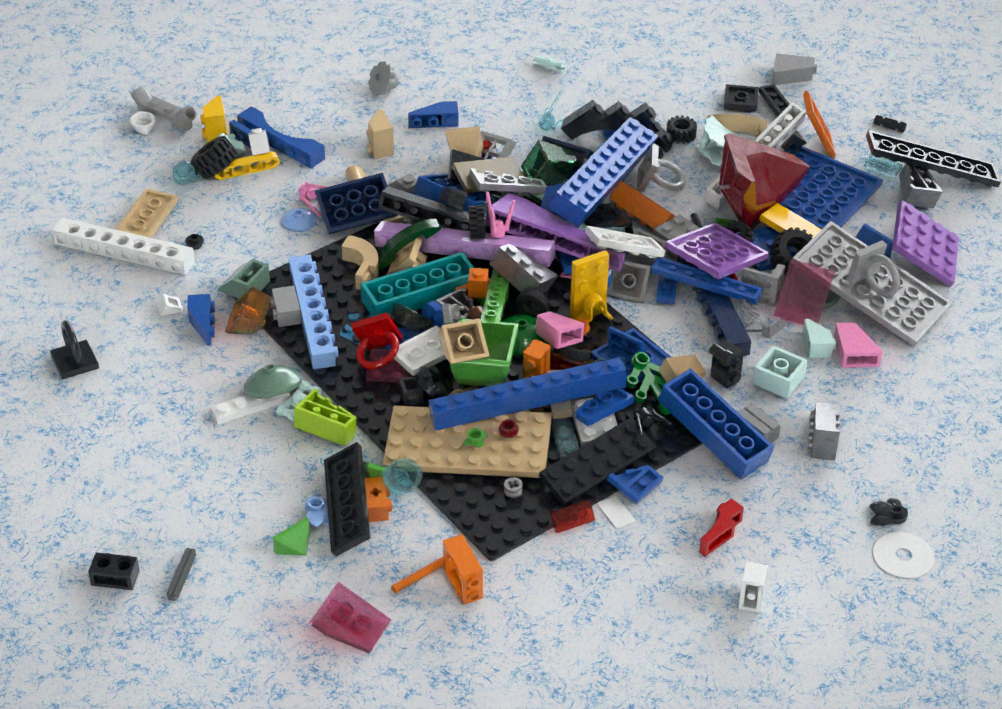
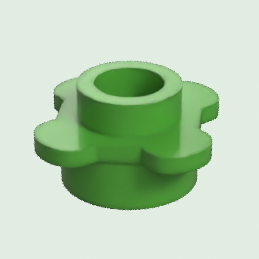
(475, 437)

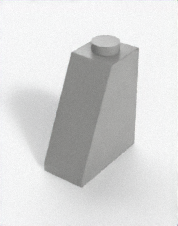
(793, 69)

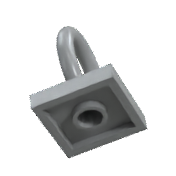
(650, 167)
(868, 262)

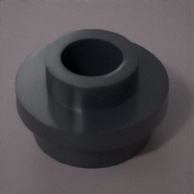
(194, 241)

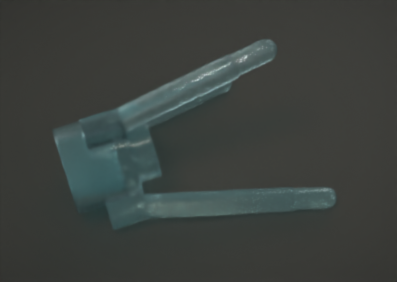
(548, 120)

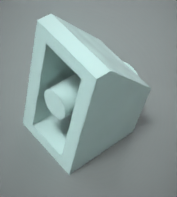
(818, 340)

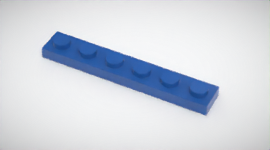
(704, 280)

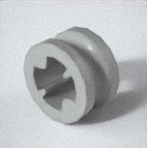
(513, 487)

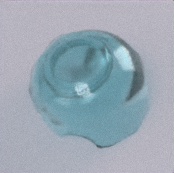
(185, 173)

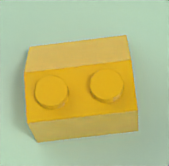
(213, 119)

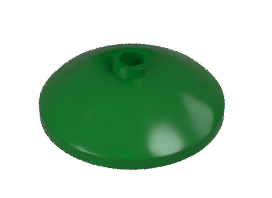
(526, 332)

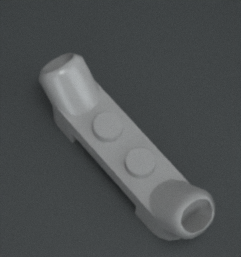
(180, 118)

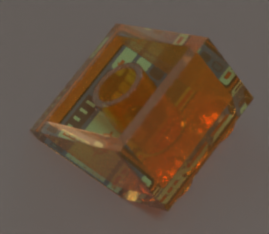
(249, 313)

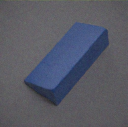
(626, 341)

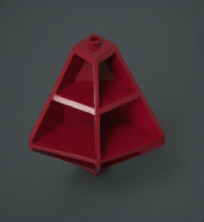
(757, 177)

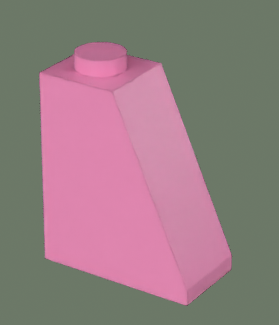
(559, 330)
(856, 347)

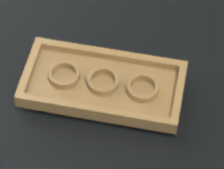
(148, 213)

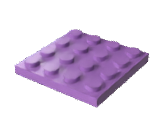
(925, 243)
(716, 250)

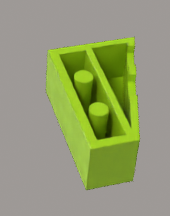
(324, 419)

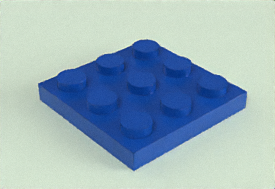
(764, 238)
(610, 351)

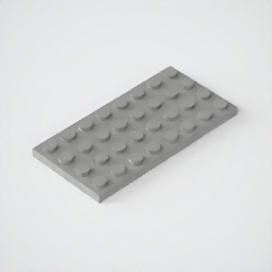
(906, 313)

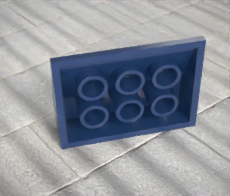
(352, 203)

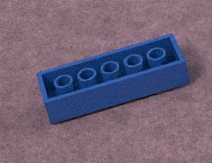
(715, 423)

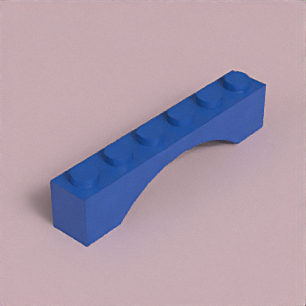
(302, 150)

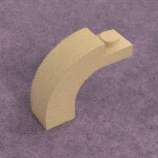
(742, 123)
(364, 254)

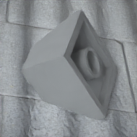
(630, 282)

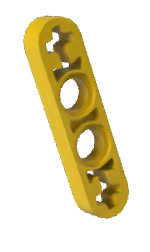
(269, 159)

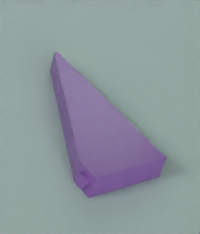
(535, 222)

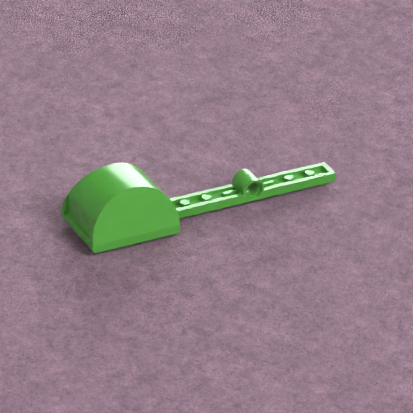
(499, 339)

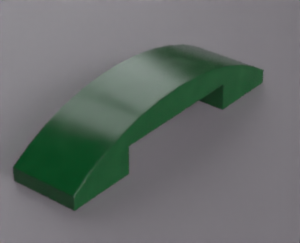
(426, 228)

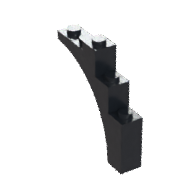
(593, 118)

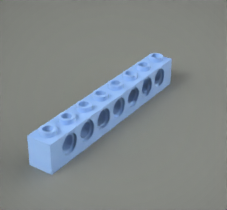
(312, 312)

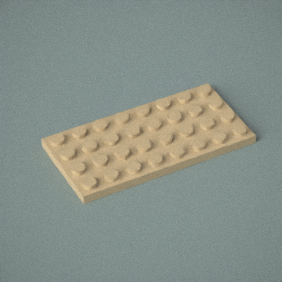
(444, 450)

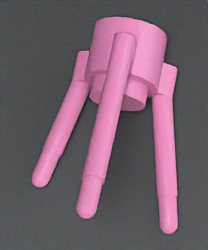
(307, 192)
(497, 228)

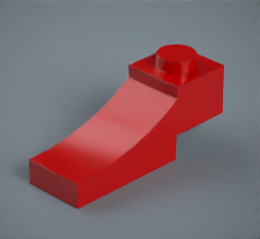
(728, 516)

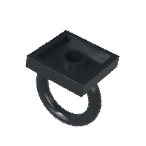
(75, 356)

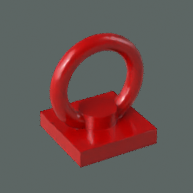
(376, 333)

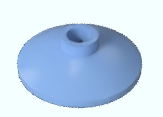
(299, 219)

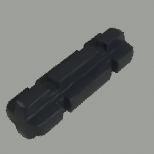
(890, 123)

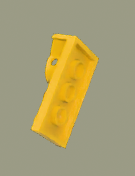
(589, 286)

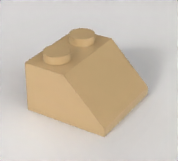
(380, 136)
(463, 341)

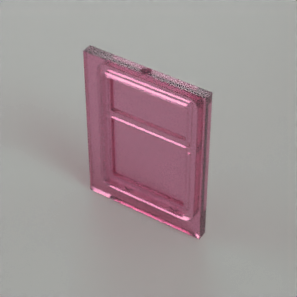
(804, 292)

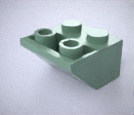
(248, 275)

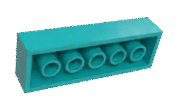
(416, 285)

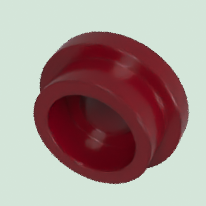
(508, 428)

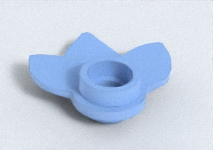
(317, 511)

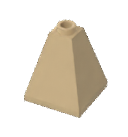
(465, 140)

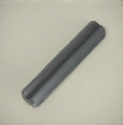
(181, 574)

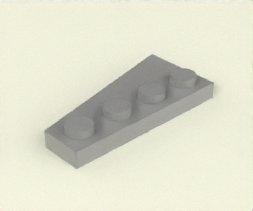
(506, 182)

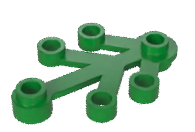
(642, 363)

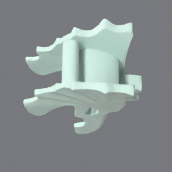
(713, 140)

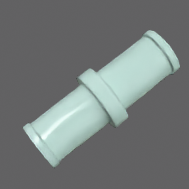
(549, 63)

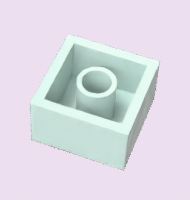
(780, 372)

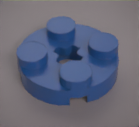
(434, 312)

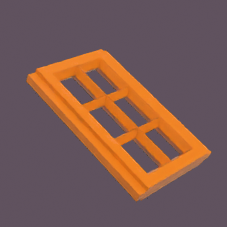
(819, 124)

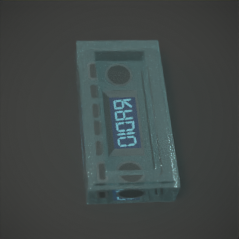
(883, 165)

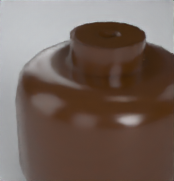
(475, 312)

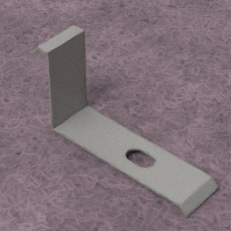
(770, 331)

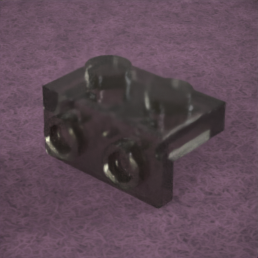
(410, 318)

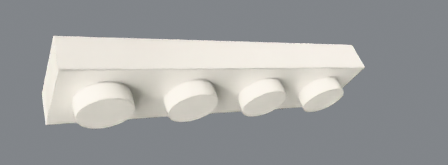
(244, 406)

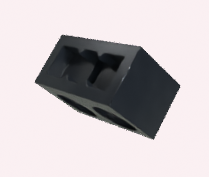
(114, 571)

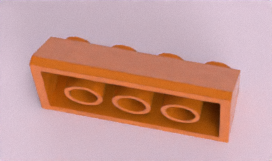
(640, 206)

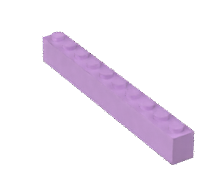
(455, 241)

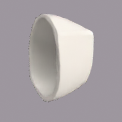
(142, 122)
(587, 143)

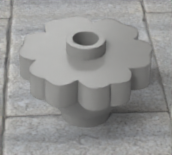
(382, 78)

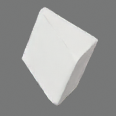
(169, 305)

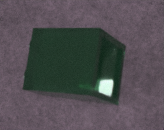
(549, 163)

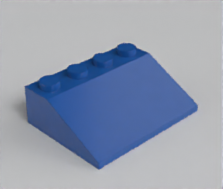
(431, 186)

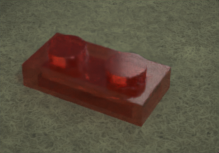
(572, 516)

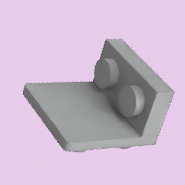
(771, 283)

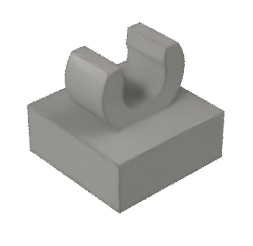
(451, 313)

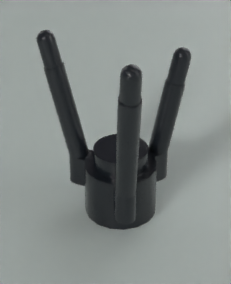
(645, 419)

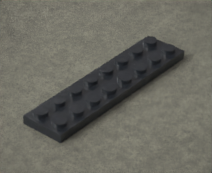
(932, 159)

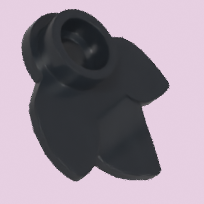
(888, 512)

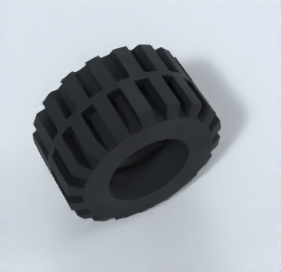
(214, 157)
(789, 237)

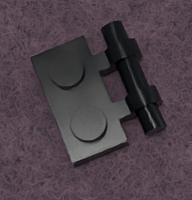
(601, 214)

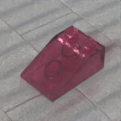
(349, 619)

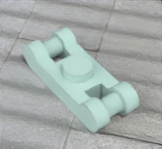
(287, 408)

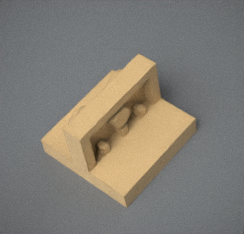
(408, 256)

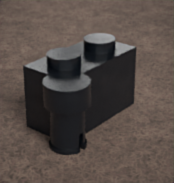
(726, 363)

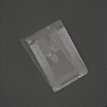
(752, 317)

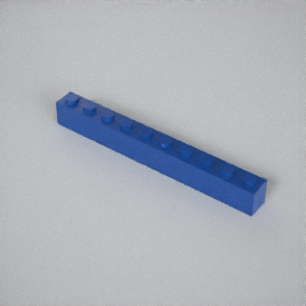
(527, 393)

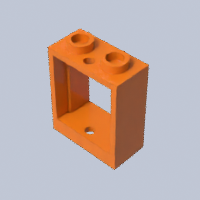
(462, 569)

